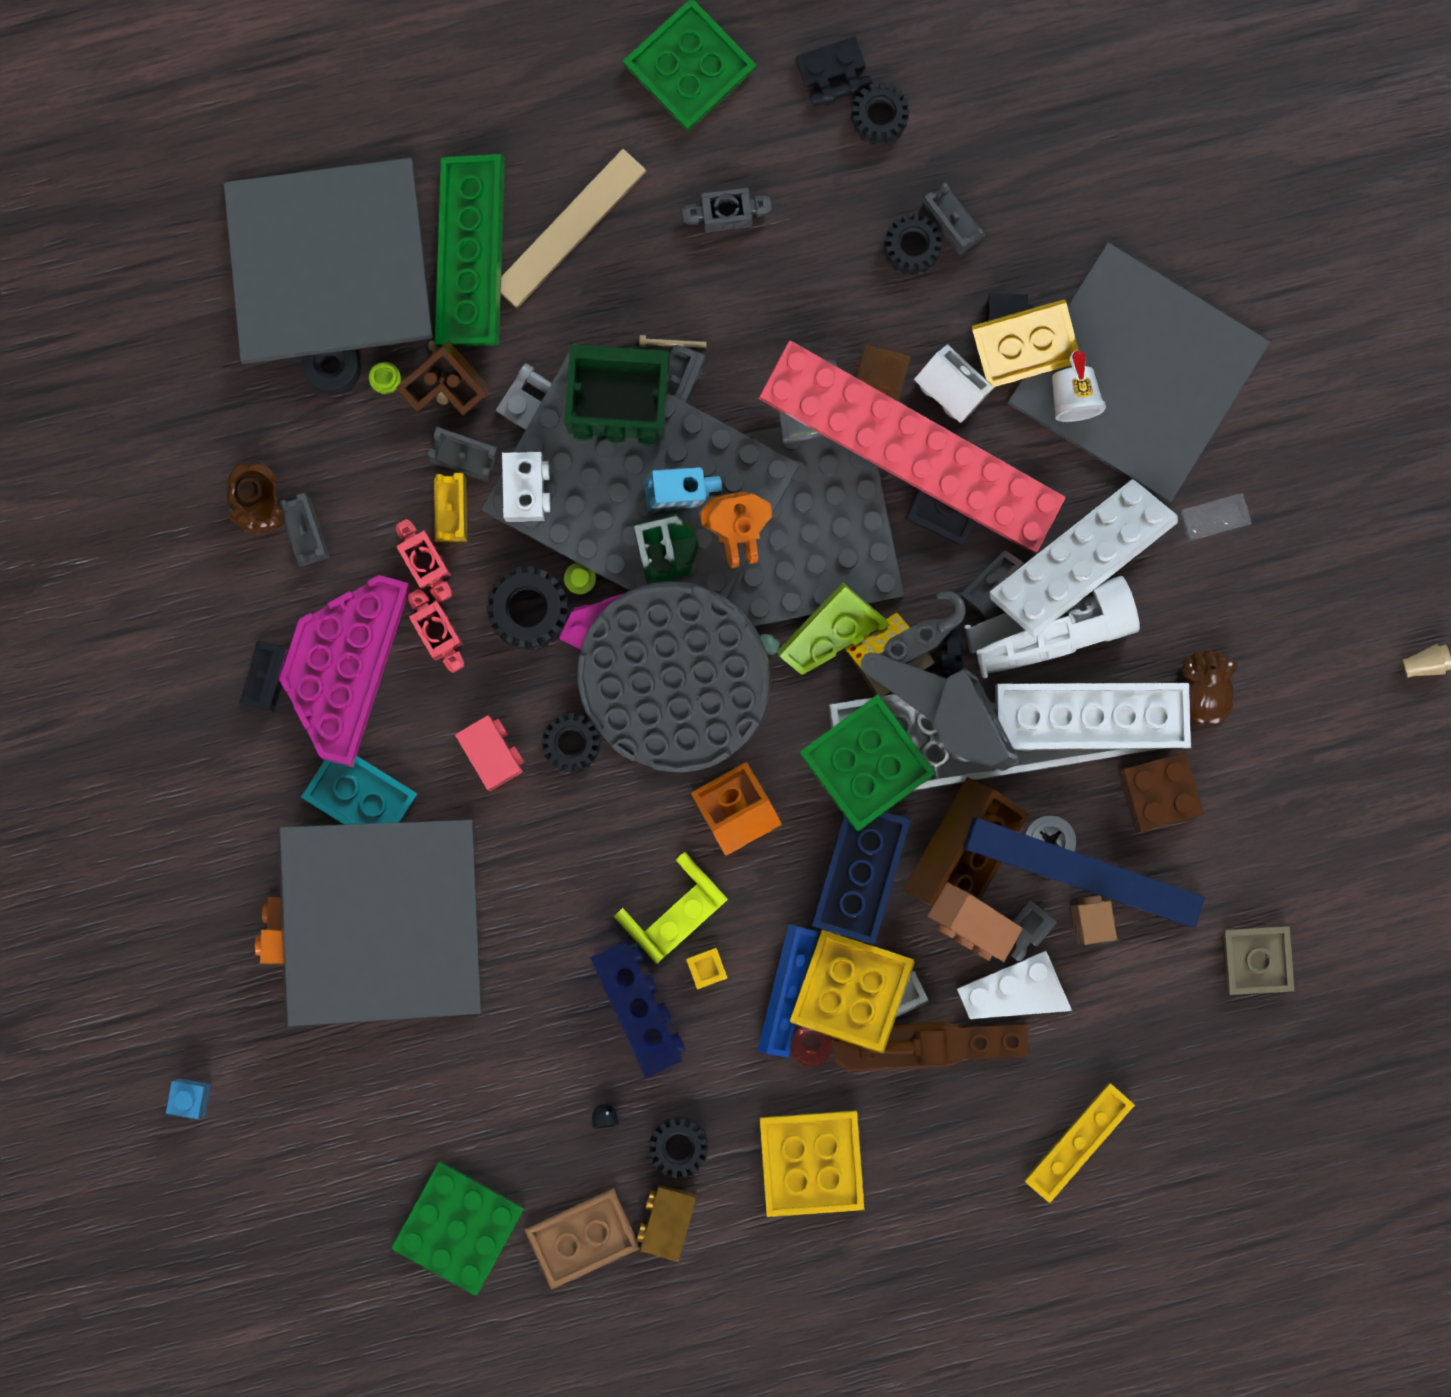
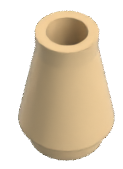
(1431, 661)

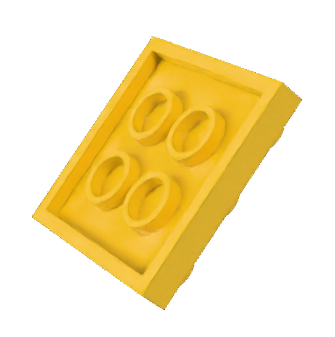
(852, 991)
(812, 1163)

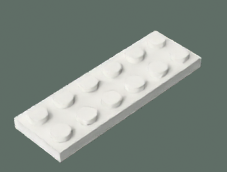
(1083, 557)
(1095, 715)

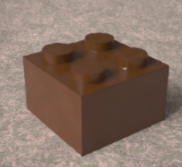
(1160, 792)

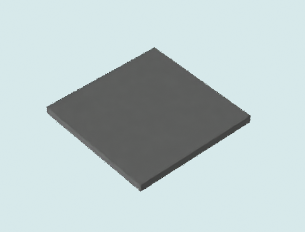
(327, 260)
(1160, 365)
(378, 922)

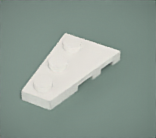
(1016, 990)

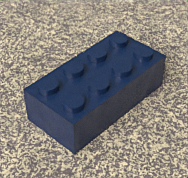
(861, 877)

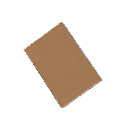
(582, 1238)

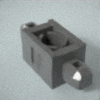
(693, 214)

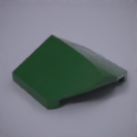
(666, 547)

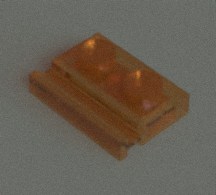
(884, 370)

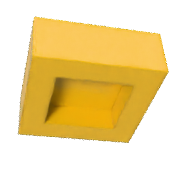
(706, 968)

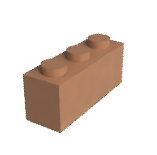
(974, 923)

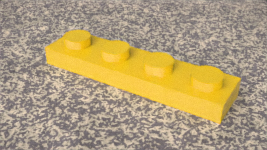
(1079, 1142)

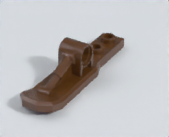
(934, 1046)

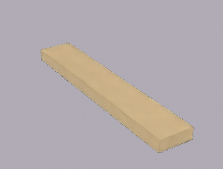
(570, 228)

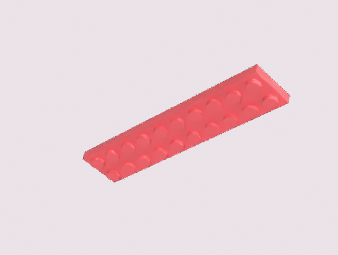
(911, 447)

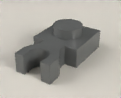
(1035, 926)

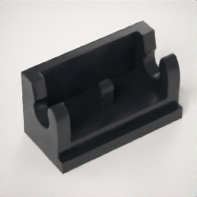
(263, 681)

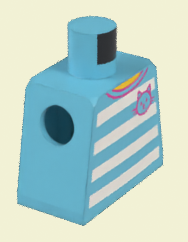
(666, 492)

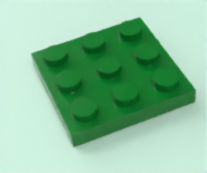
(689, 64)
(867, 763)
(458, 1228)

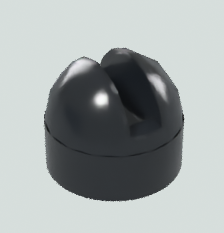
(604, 1117)

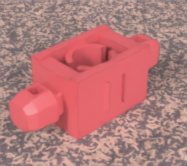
(412, 542)
(419, 602)

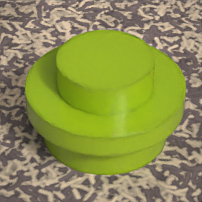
(384, 377)
(579, 579)

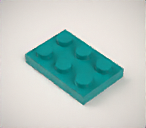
(359, 794)

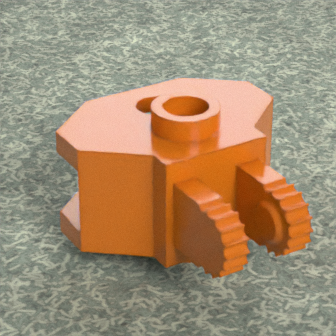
(737, 525)

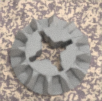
(1050, 826)

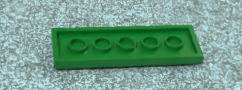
(470, 250)

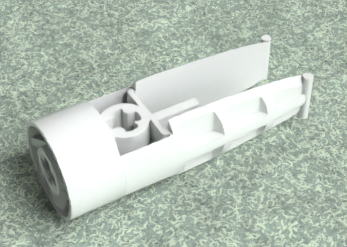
(1098, 617)

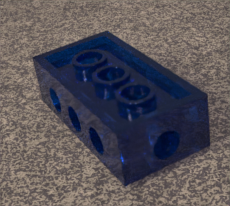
(650, 1056)

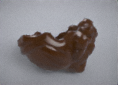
(254, 498)
(1209, 686)

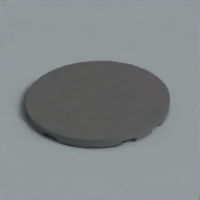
(674, 676)

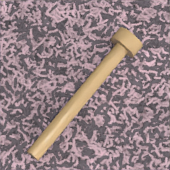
(657, 342)

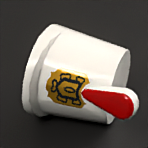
(1076, 391)

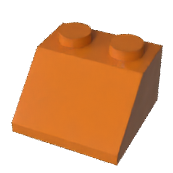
(736, 808)

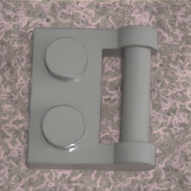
(517, 404)

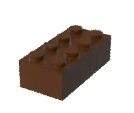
(945, 857)

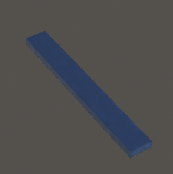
(1083, 872)

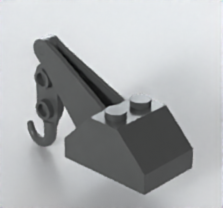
(955, 705)

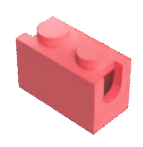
(490, 753)

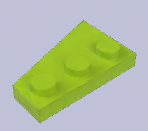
(834, 626)

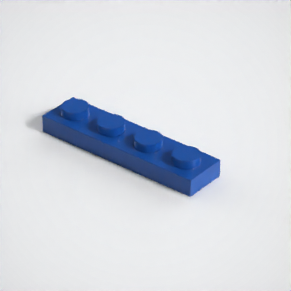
(790, 975)

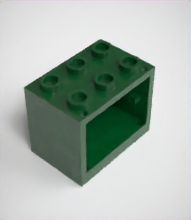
(617, 393)

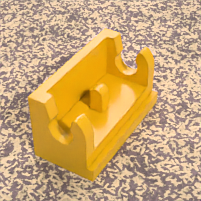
(450, 508)

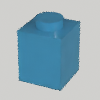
(188, 1098)

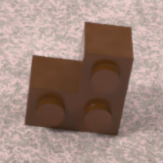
(445, 373)

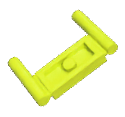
(680, 918)

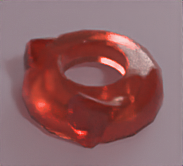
(806, 1057)

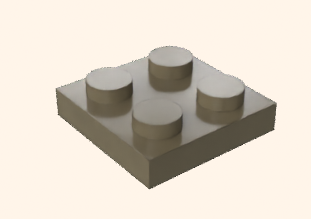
(1258, 960)

